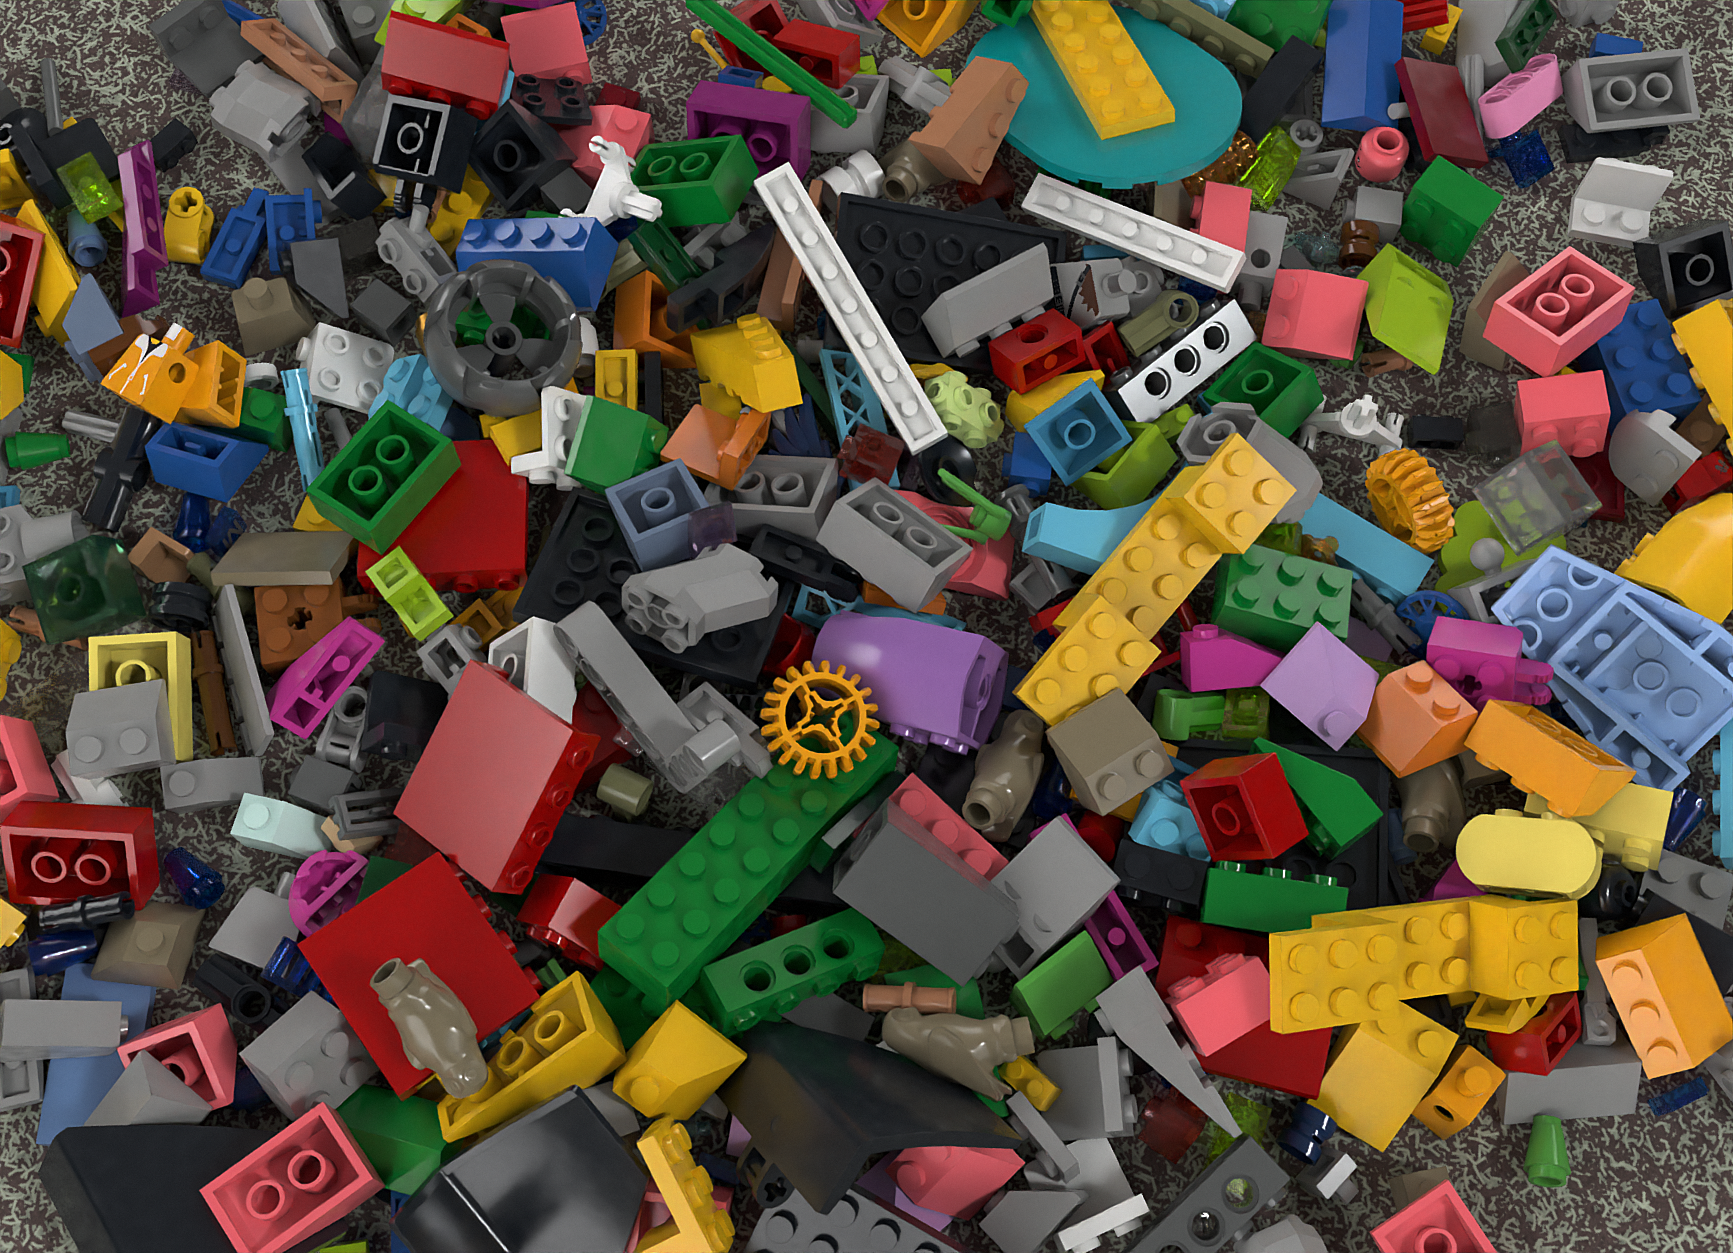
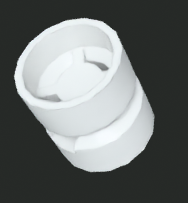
(858, 176)

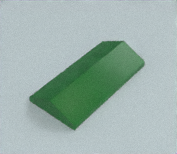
(397, 1136)

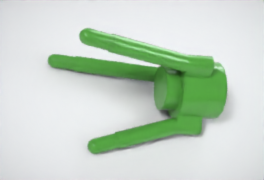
(987, 517)

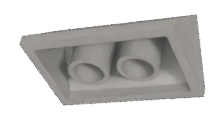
(842, 16)
(321, 29)
(1478, 30)
(1582, 1085)
(149, 1096)

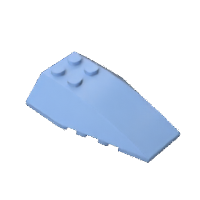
(1625, 661)

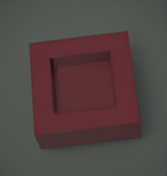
(618, 95)

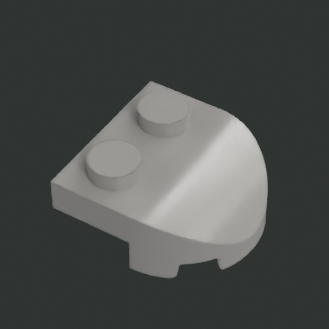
(1649, 454)

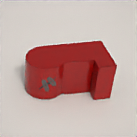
(1700, 481)

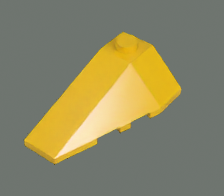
(559, 1046)

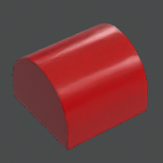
(1101, 833)

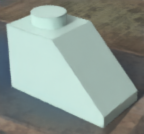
(279, 827)

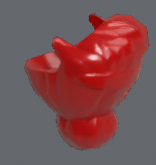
(800, 649)

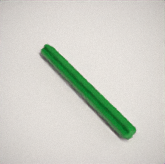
(774, 61)

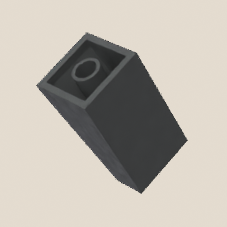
(924, 894)

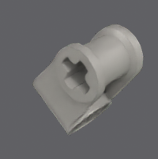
(344, 734)

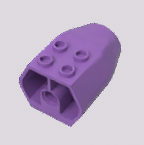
(921, 675)

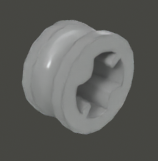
(1303, 128)

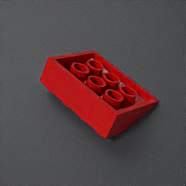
(1261, 1056)

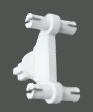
(615, 192)
(1355, 421)

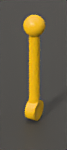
(699, 37)

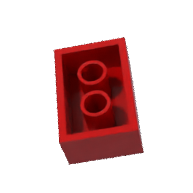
(78, 850)

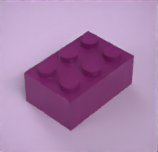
(771, 122)

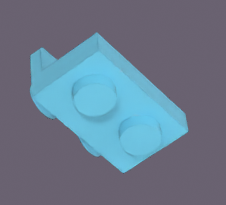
(1169, 823)

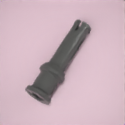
(1057, 582)

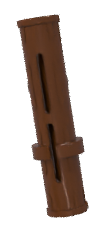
(209, 677)

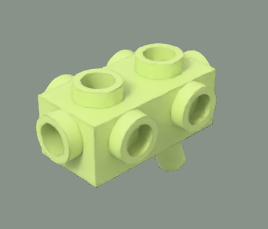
(965, 410)

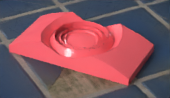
(987, 567)

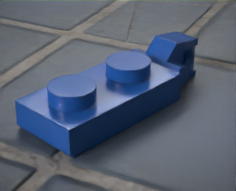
(237, 242)

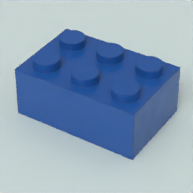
(1642, 366)

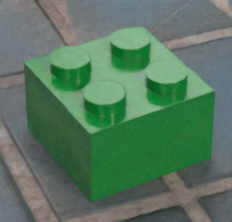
(1448, 211)

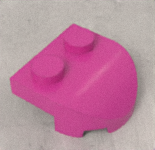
(325, 888)

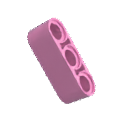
(1520, 96)

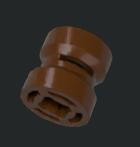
(1358, 243)

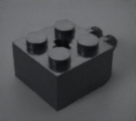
(423, 149)

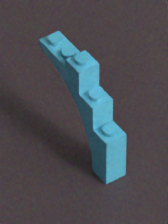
(1081, 537)

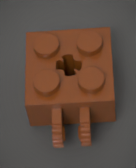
(288, 608)

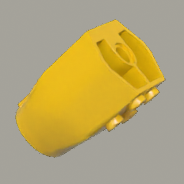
(1690, 559)

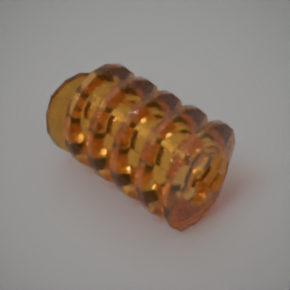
(1227, 167)

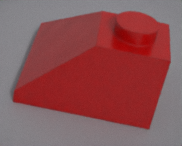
(765, 19)

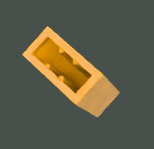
(217, 389)

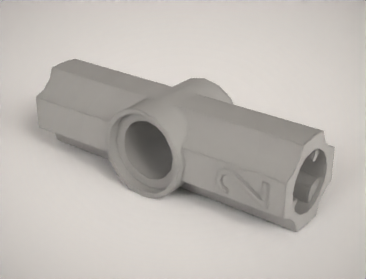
(915, 85)

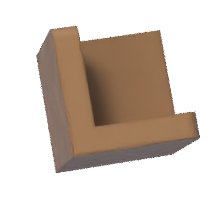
(160, 558)

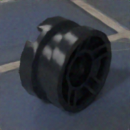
(179, 606)

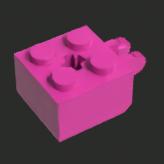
(1486, 663)

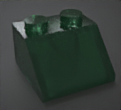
(84, 590)

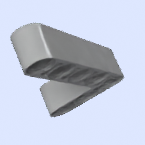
(642, 703)

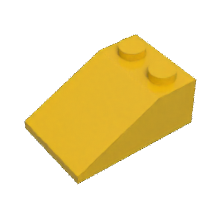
(1382, 1073)

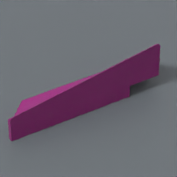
(143, 230)

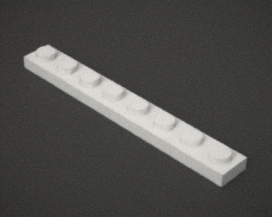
(850, 309)

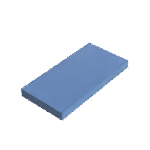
(81, 1083)

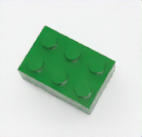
(696, 178)
(384, 477)
(1279, 597)
(1266, 900)

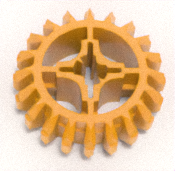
(1410, 500)
(850, 699)

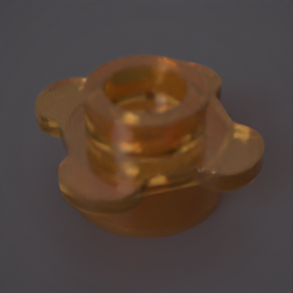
(1325, 546)

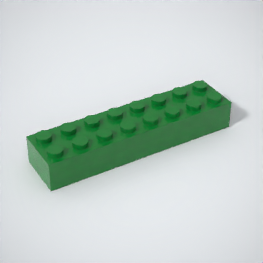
(735, 868)

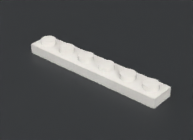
(1134, 233)

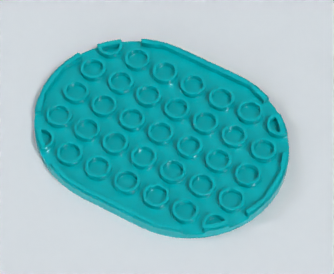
(1060, 137)

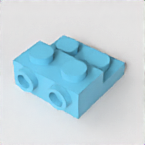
(415, 390)

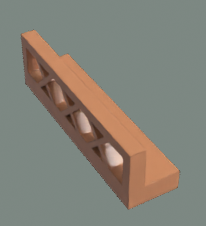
(302, 64)
(785, 276)

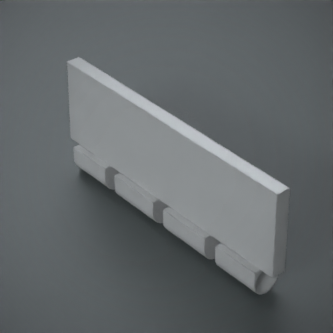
(241, 670)

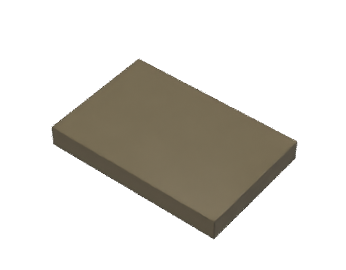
(285, 559)

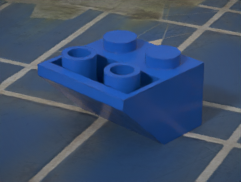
(202, 459)

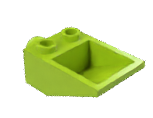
(1407, 307)

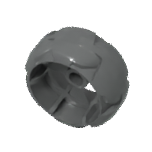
(467, 370)

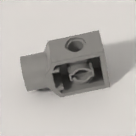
(29, 539)

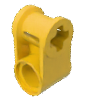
(188, 226)

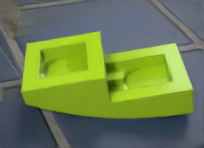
(409, 593)

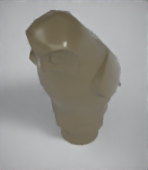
(908, 172)
(1006, 776)
(1431, 806)
(432, 1025)
(959, 1046)

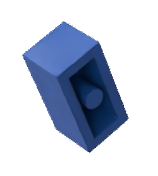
(1613, 45)

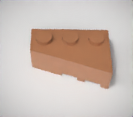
(972, 120)

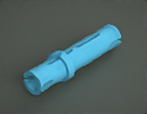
(303, 423)

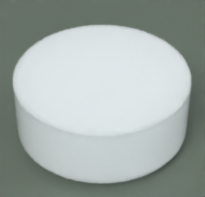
(261, 376)

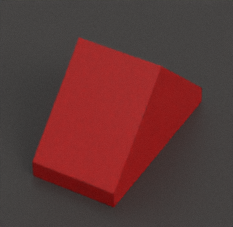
(1103, 352)

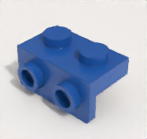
(289, 220)

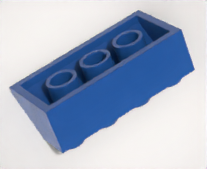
(569, 249)

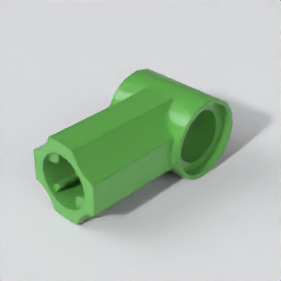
(1183, 712)

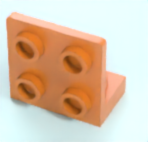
(718, 445)

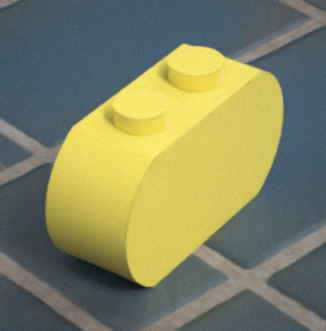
(1528, 855)

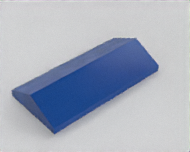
(1360, 62)

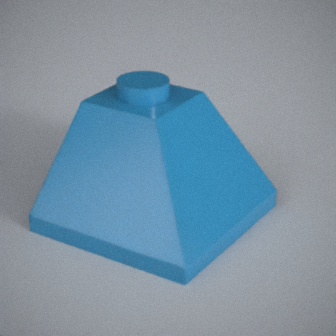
(1078, 432)

